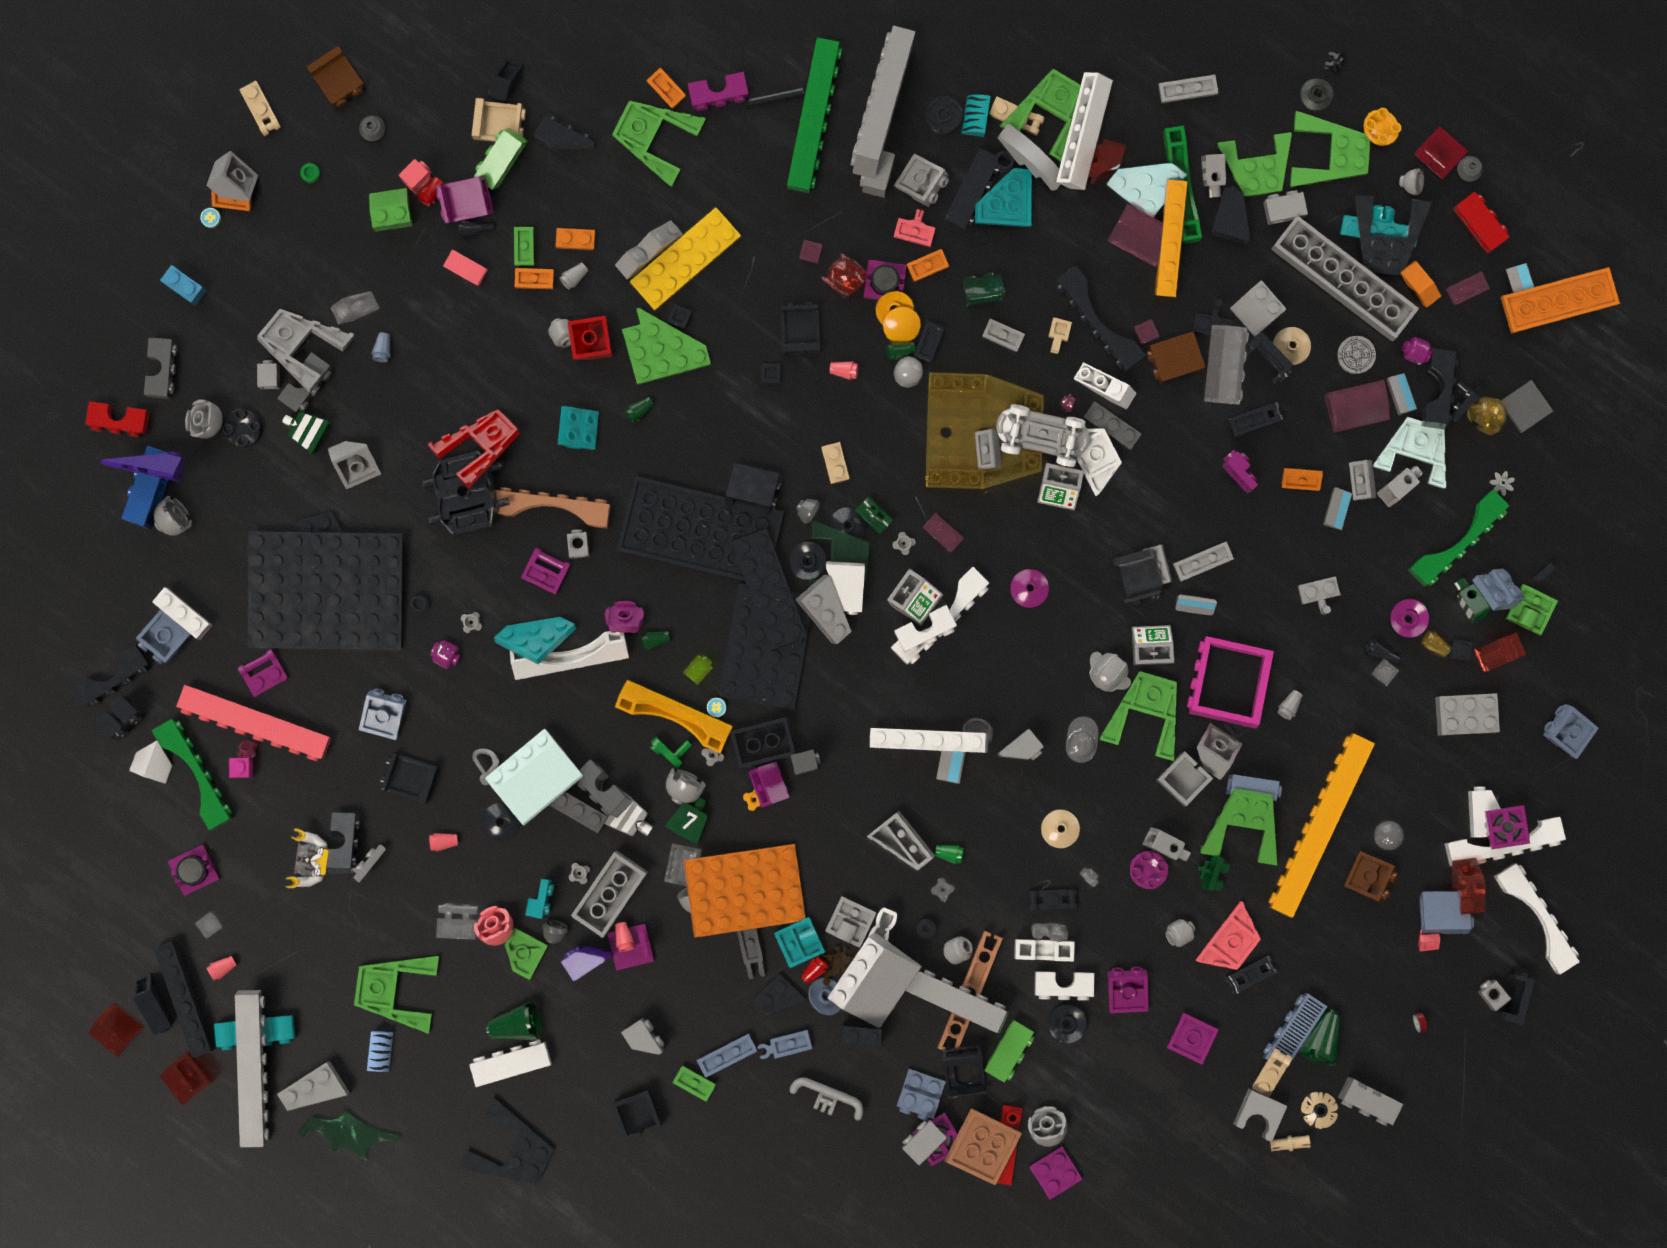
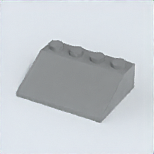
(874, 981)

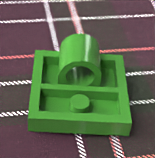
(1533, 611)

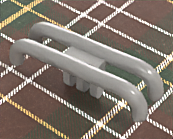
(828, 1096)

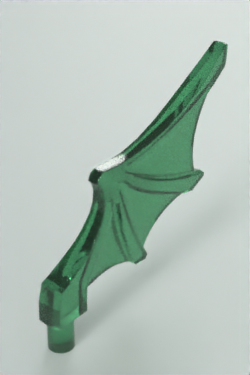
(347, 1133)

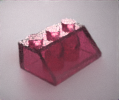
(1138, 235)
(1358, 406)

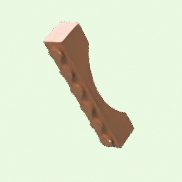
(592, 513)

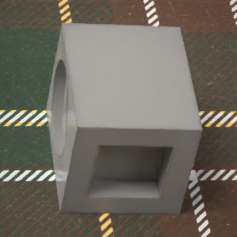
(268, 375)
(581, 552)
(1500, 1000)

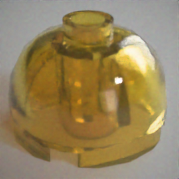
(1488, 414)

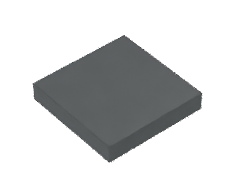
(1526, 406)

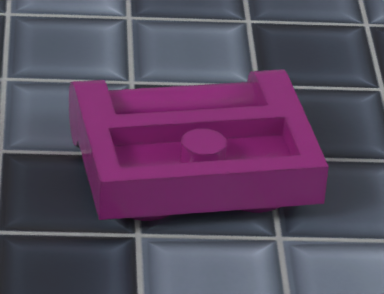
(543, 577)
(266, 678)

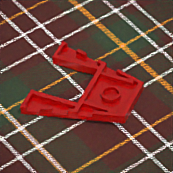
(490, 432)

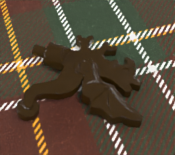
(839, 961)

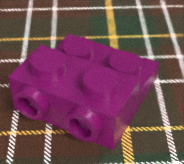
(1236, 465)
(1128, 990)

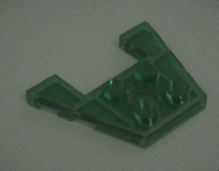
(844, 546)

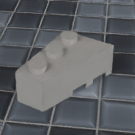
(825, 609)
(902, 840)
(314, 1088)
(1370, 1101)

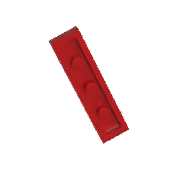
(1011, 1117)

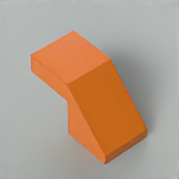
(1421, 283)

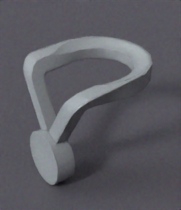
(495, 763)

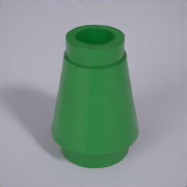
(951, 853)

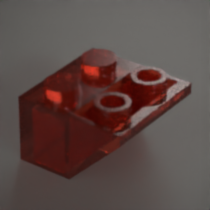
(1109, 159)
(186, 1078)

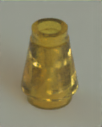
(1435, 643)

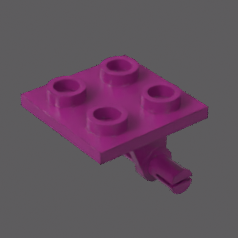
(639, 955)

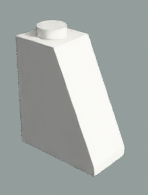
(848, 584)
(1480, 801)

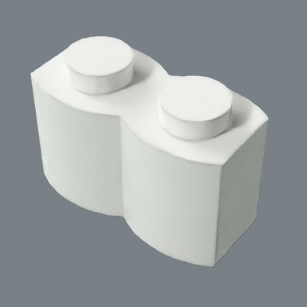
(884, 922)

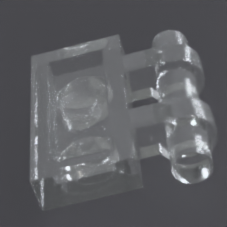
(456, 928)
(1054, 931)

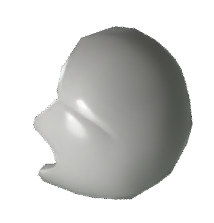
(908, 371)

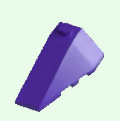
(158, 465)

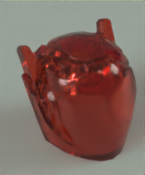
(845, 275)

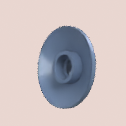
(817, 991)

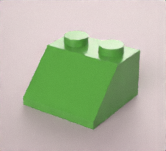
(390, 210)

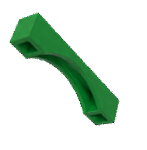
(1176, 152)
(1486, 511)
(212, 808)

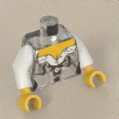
(310, 860)

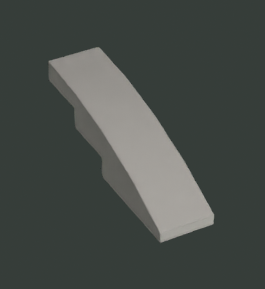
(1028, 153)

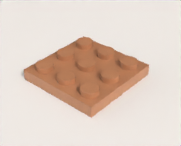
(983, 1146)

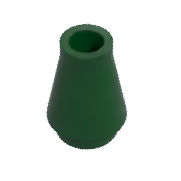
(899, 350)
(639, 409)
(652, 640)

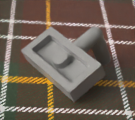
(1319, 592)
(372, 856)

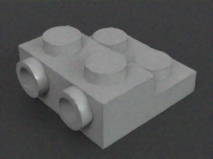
(922, 180)

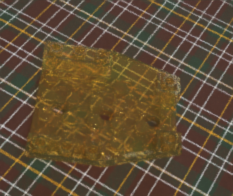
(966, 406)

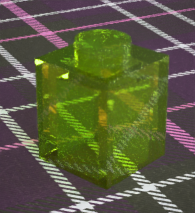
(698, 669)

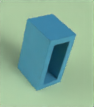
(183, 285)

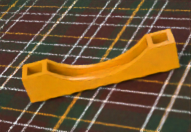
(1171, 237)
(640, 700)

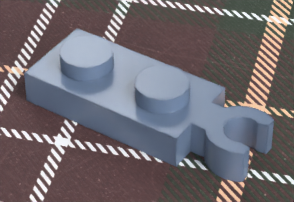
(787, 1045)

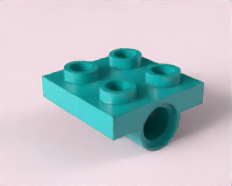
(578, 428)
(540, 907)
(799, 942)

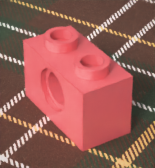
(416, 176)

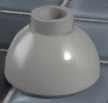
(1413, 181)

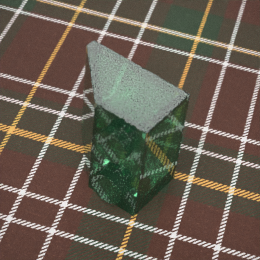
(983, 289)

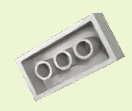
(609, 893)

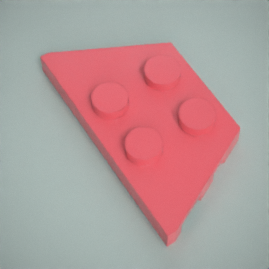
(1231, 941)

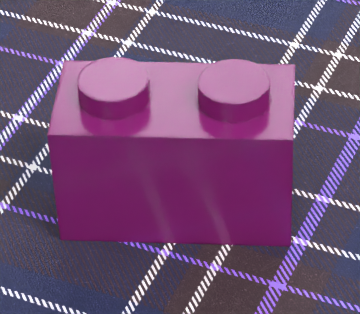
(768, 784)

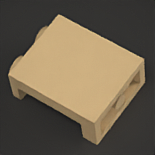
(493, 117)

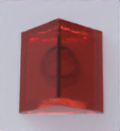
(115, 1030)

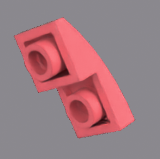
(465, 267)

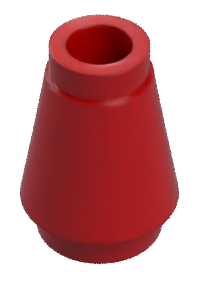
(428, 194)
(815, 969)

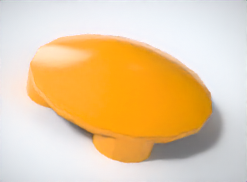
(1381, 127)
(901, 324)

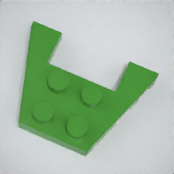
(1258, 174)

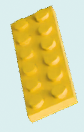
(685, 259)

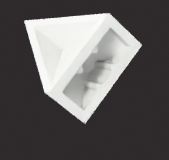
(152, 763)

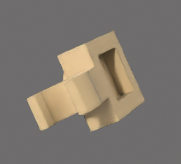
(1059, 332)

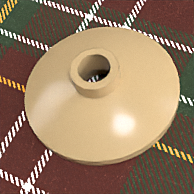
(1296, 335)
(1050, 826)

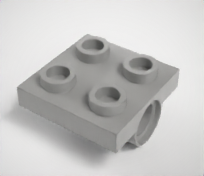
(850, 922)

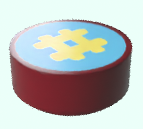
(1420, 1022)

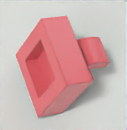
(1429, 942)

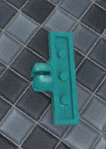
(1379, 224)

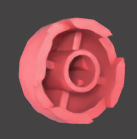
(494, 926)

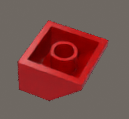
(590, 338)

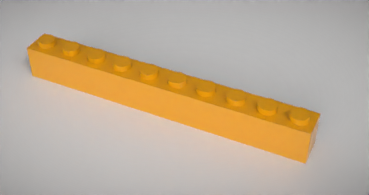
(1321, 826)

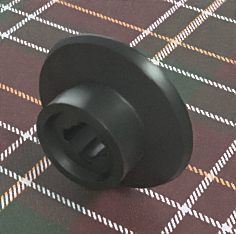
(1312, 101)

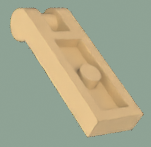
(259, 107)
(1002, 109)
(1271, 1072)

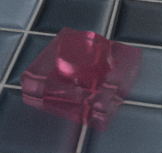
(810, 251)
(1146, 332)

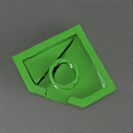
(524, 953)

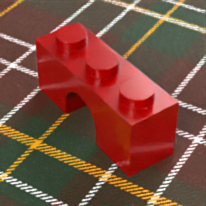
(100, 418)

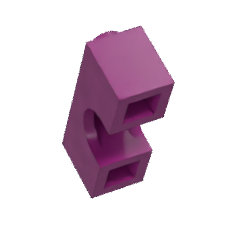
(734, 91)

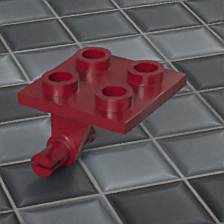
(1440, 152)

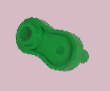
(658, 747)

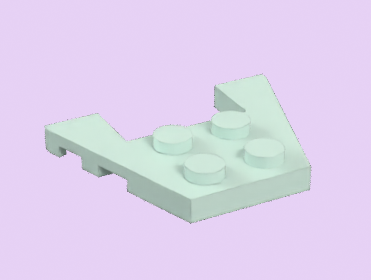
(1420, 444)

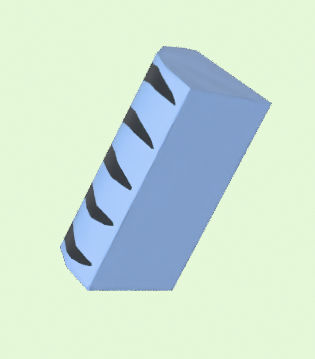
(380, 1051)

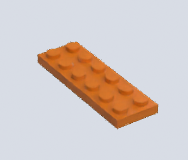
(1560, 300)

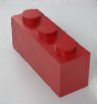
(1481, 222)

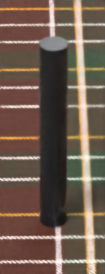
(775, 97)

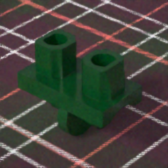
(873, 515)
(1210, 873)

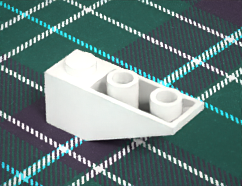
(1105, 385)

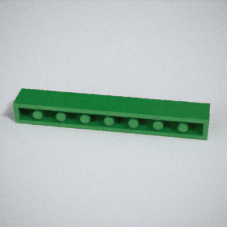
(813, 115)

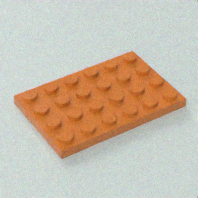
(744, 890)

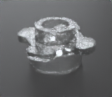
(947, 889)

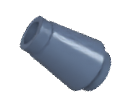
(381, 349)

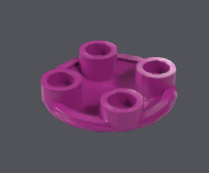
(1148, 869)

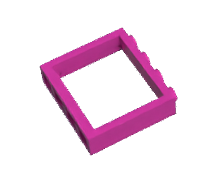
(1196, 684)

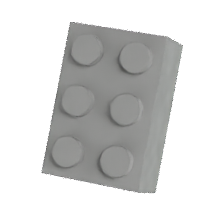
(1467, 714)

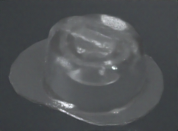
(1082, 739)

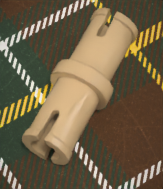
(1290, 1143)

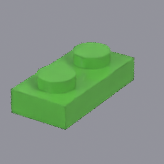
(524, 246)
(694, 1083)

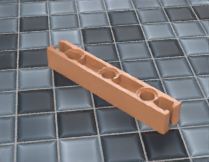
(975, 979)

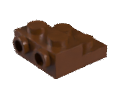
(1371, 877)

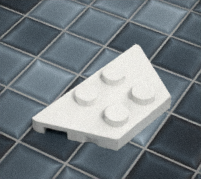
(1099, 460)

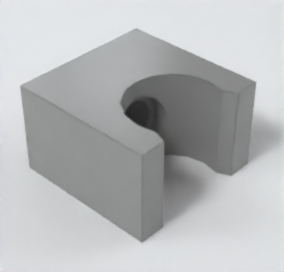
(1256, 1103)

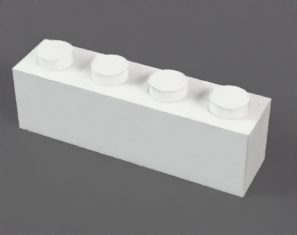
(510, 1064)

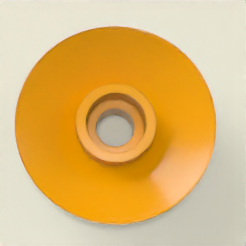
(889, 299)

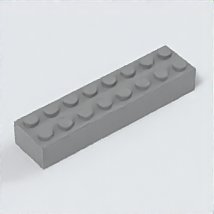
(882, 102)
(1345, 278)

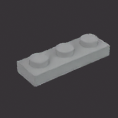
(1188, 89)
(1203, 561)

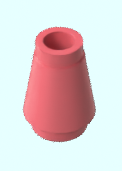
(845, 369)
(442, 841)
(624, 939)
(221, 968)

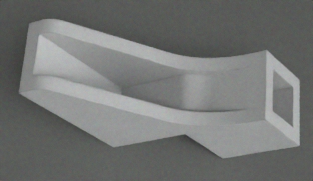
(648, 248)

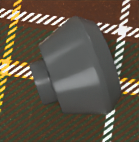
(372, 128)
(1470, 168)
(808, 509)
(554, 931)

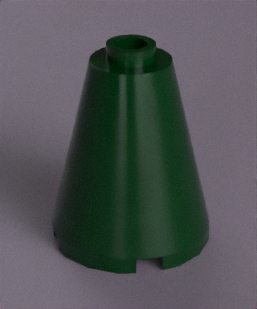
(516, 1024)
(1323, 1039)

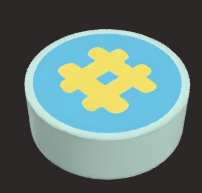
(210, 217)
(716, 707)

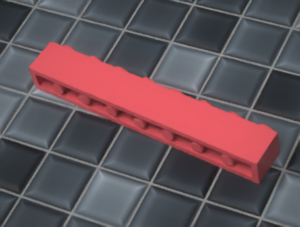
(253, 722)

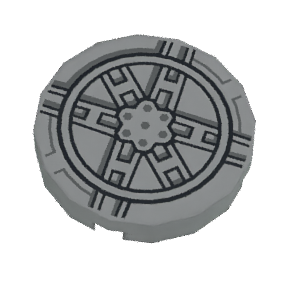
(1356, 354)

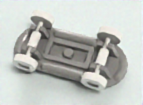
(1042, 433)

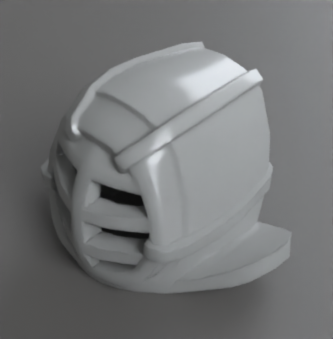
(1109, 672)

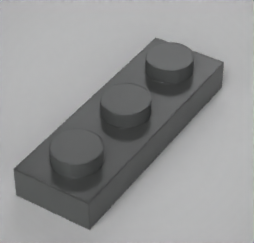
(1113, 425)

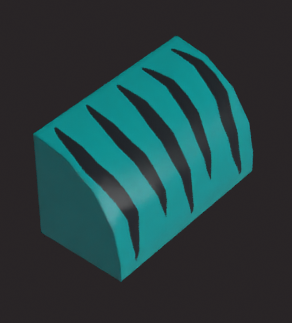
(976, 115)

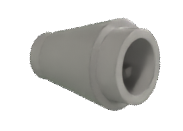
(573, 276)
(1290, 705)

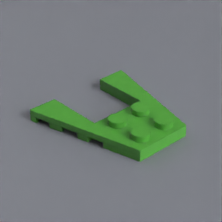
(1056, 95)
(639, 127)
(1347, 154)
(1151, 696)
(1246, 810)
(378, 984)

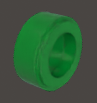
(310, 173)

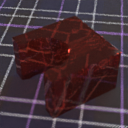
(1500, 652)
(1469, 884)

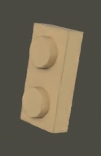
(835, 463)

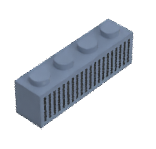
(1297, 1026)

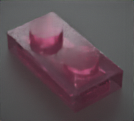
(1467, 288)
(943, 533)

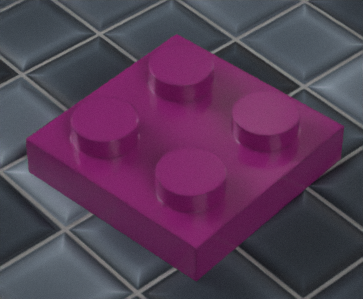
(1192, 1038)
(1055, 1172)

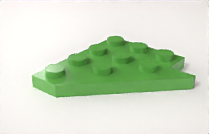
(661, 350)

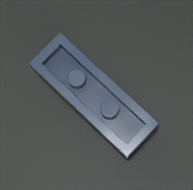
(727, 1055)

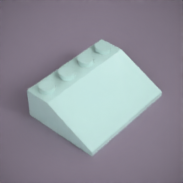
(534, 777)

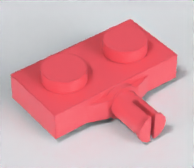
(914, 230)

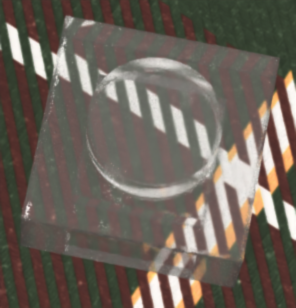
(1385, 672)
(1090, 876)
(209, 925)

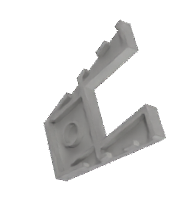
(286, 334)

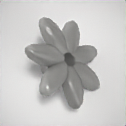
(1502, 487)

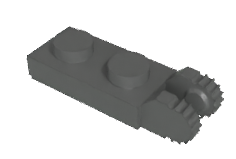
(751, 950)

